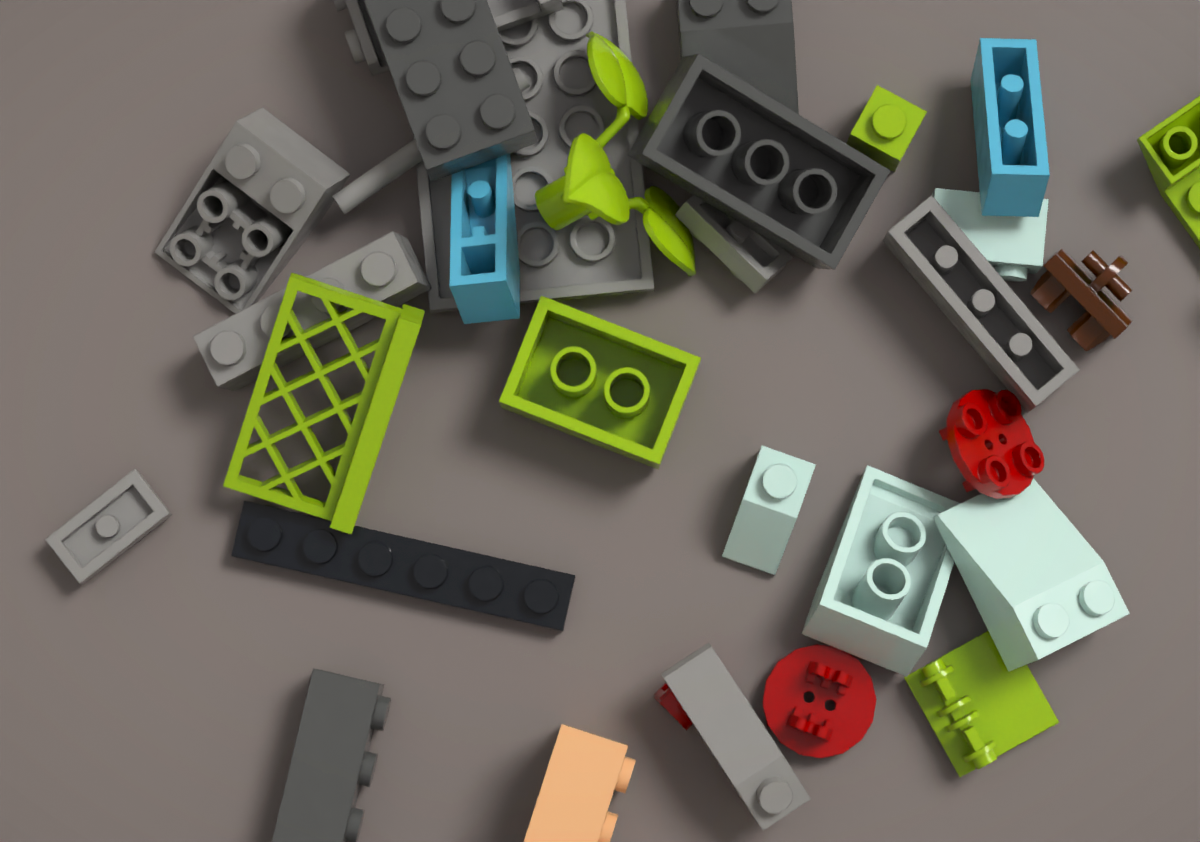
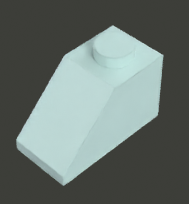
(1007, 242)
(768, 510)

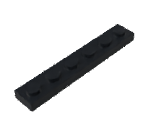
(404, 566)

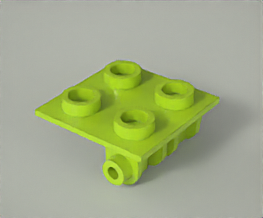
(978, 704)

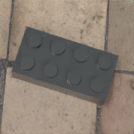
(452, 81)
(759, 162)

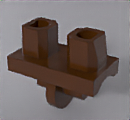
(1067, 278)

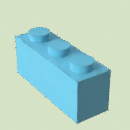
(1009, 127)

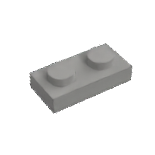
(742, 250)
(108, 526)

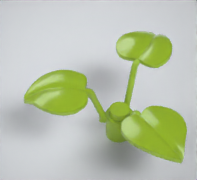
(590, 181)

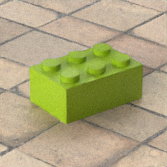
(599, 382)

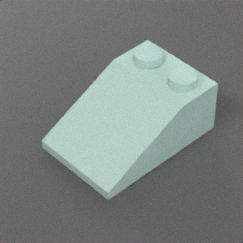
(1029, 573)
(884, 574)

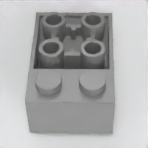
(251, 210)

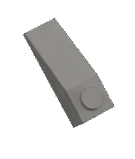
(735, 736)

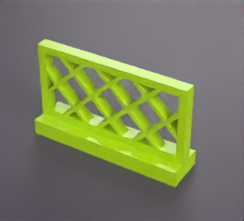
(371, 416)

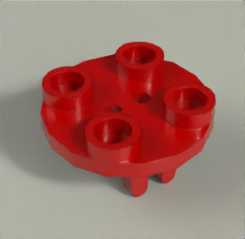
(992, 443)
(829, 676)

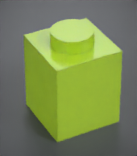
(886, 128)

